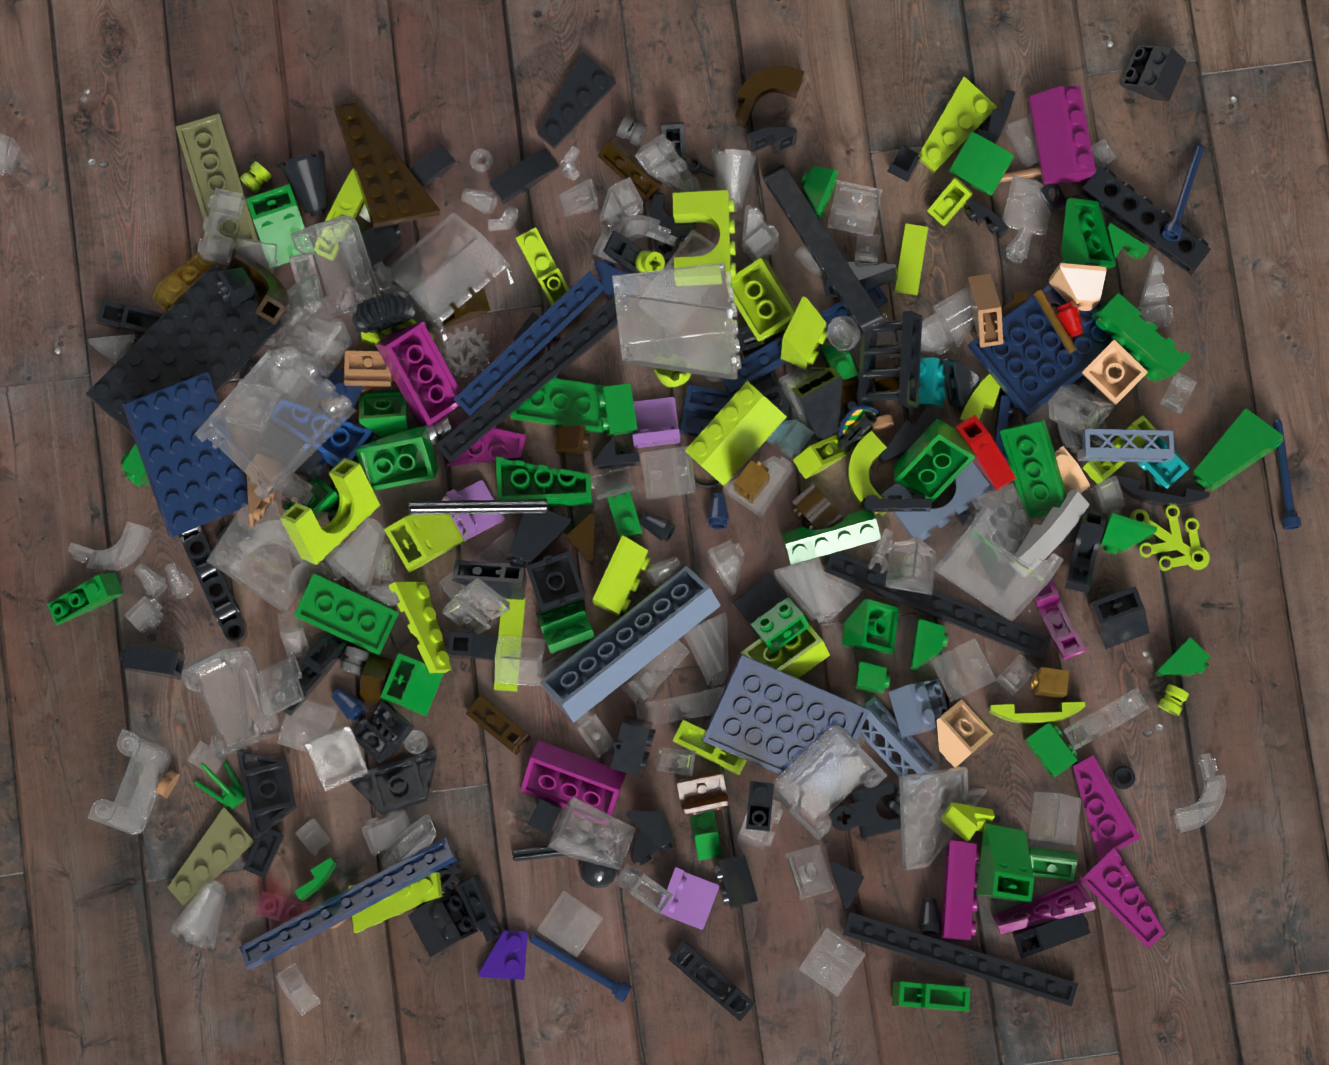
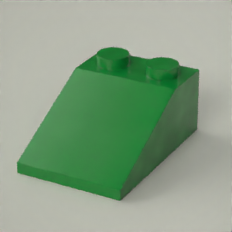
(1085, 235)
(399, 459)

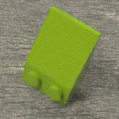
(803, 335)

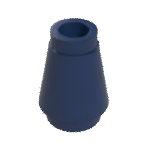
(718, 512)
(348, 704)

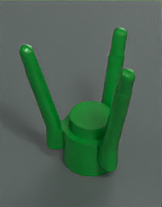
(231, 795)

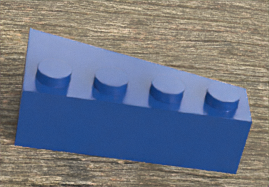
(344, 442)

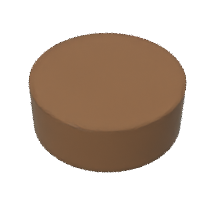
(883, 423)

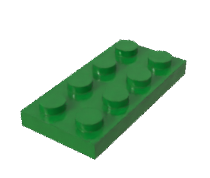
(564, 404)
(1034, 467)
(346, 614)

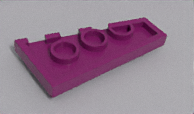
(1105, 813)
(1123, 897)
(1051, 906)

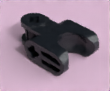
(678, 230)
(864, 814)

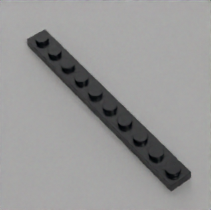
(529, 382)
(941, 607)
(960, 959)

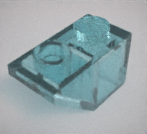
(791, 437)

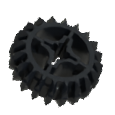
(383, 312)

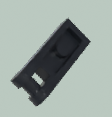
(895, 503)

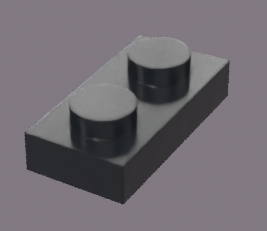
(264, 853)

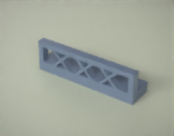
(1125, 454)
(911, 753)

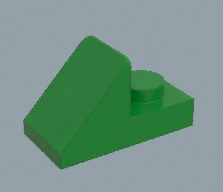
(1120, 239)
(706, 835)

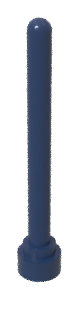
(1173, 229)
(1291, 519)
(618, 988)

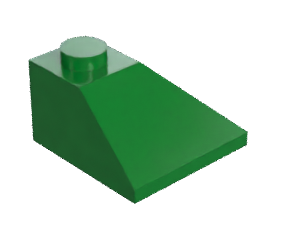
(819, 187)
(383, 412)
(1124, 533)
(871, 627)
(927, 643)

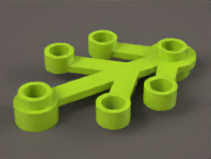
(1174, 542)

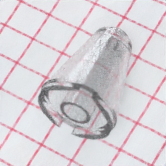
(733, 172)
(202, 916)

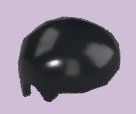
(596, 875)

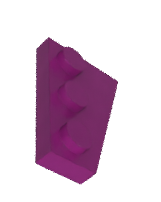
(495, 444)

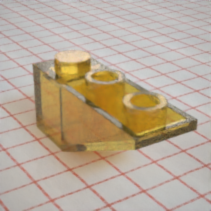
(180, 281)

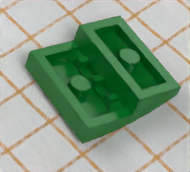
(981, 163)
(565, 626)
(322, 874)

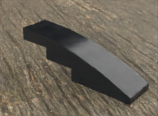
(998, 119)
(317, 665)

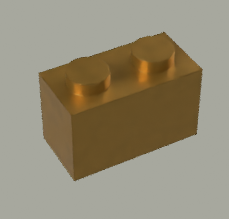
(752, 481)
(1050, 683)

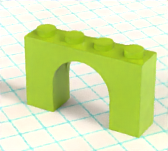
(713, 209)
(355, 505)

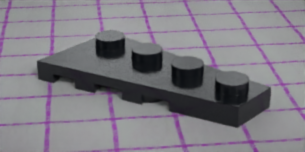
(577, 98)

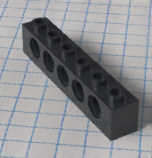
(1150, 233)

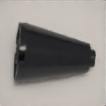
(308, 181)

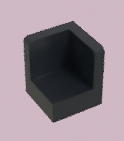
(905, 163)
(544, 817)

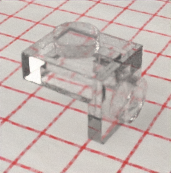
(1178, 392)

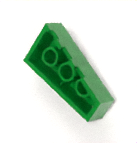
(1139, 338)
(533, 482)

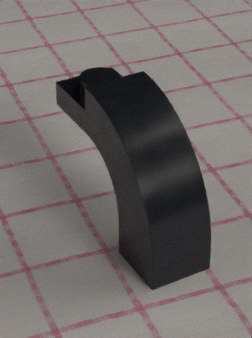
(1085, 550)

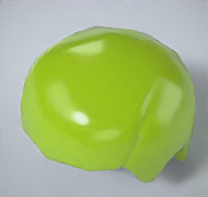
(671, 378)

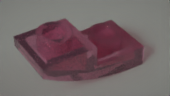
(280, 908)

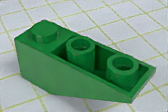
(85, 597)

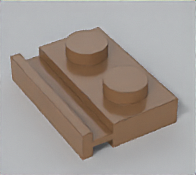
(365, 369)

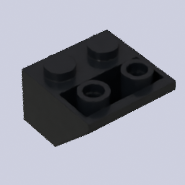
(1153, 72)
(1120, 617)
(737, 882)
(442, 923)

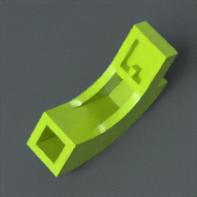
(862, 458)
(1102, 470)

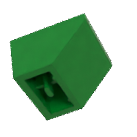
(411, 685)

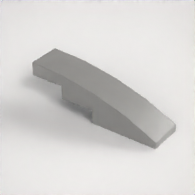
(1056, 526)

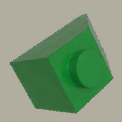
(839, 360)
(1185, 661)
(871, 678)

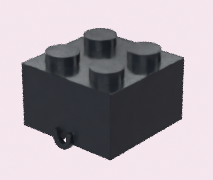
(555, 582)
(632, 742)

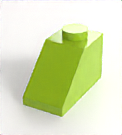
(819, 457)

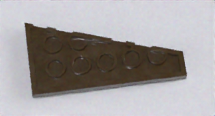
(384, 180)

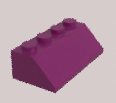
(1062, 135)
(419, 372)
(561, 775)
(959, 890)

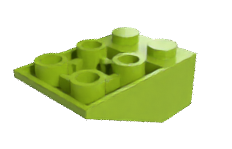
(423, 538)

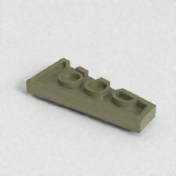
(214, 853)

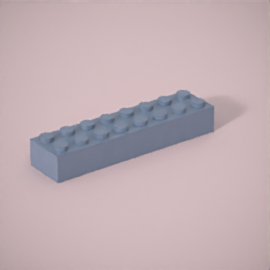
(630, 643)

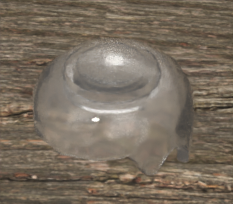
(843, 333)

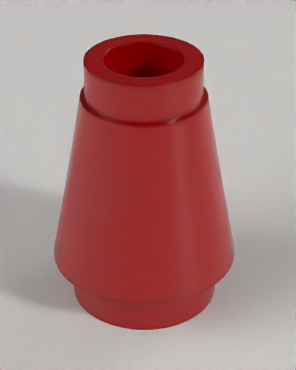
(1070, 318)

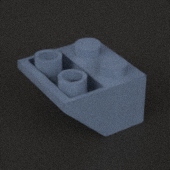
(918, 706)

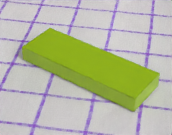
(911, 259)

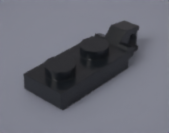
(479, 907)

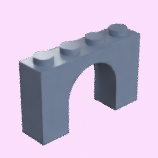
(967, 485)

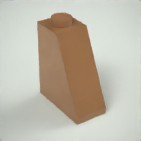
(986, 310)

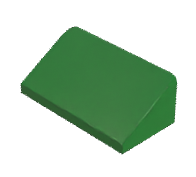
(1053, 863)

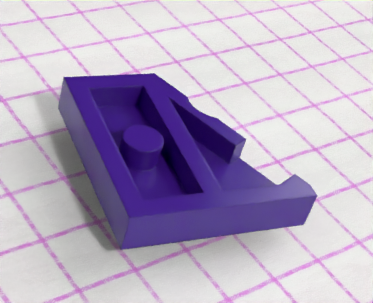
(507, 957)

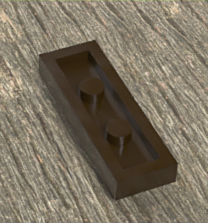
(628, 166)

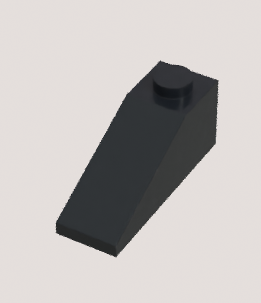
(504, 578)

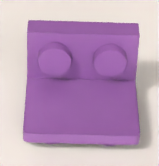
(656, 423)
(473, 524)
(690, 898)

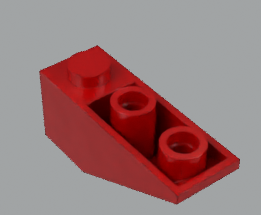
(987, 454)

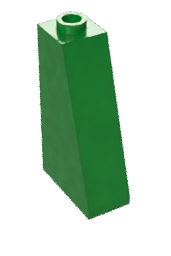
(1238, 449)

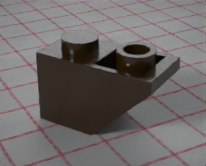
(471, 309)
(572, 440)

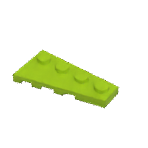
(963, 115)
(423, 624)
(396, 904)

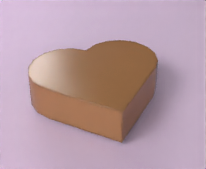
(167, 783)

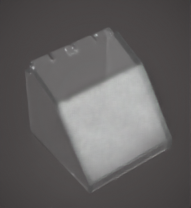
(444, 267)

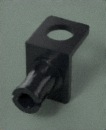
(1059, 203)

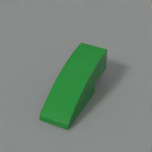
(931, 996)

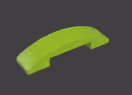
(1007, 713)

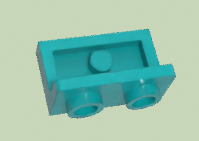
(932, 382)
(1165, 472)

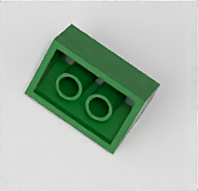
(933, 461)

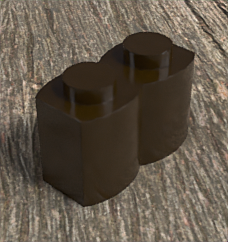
(815, 509)

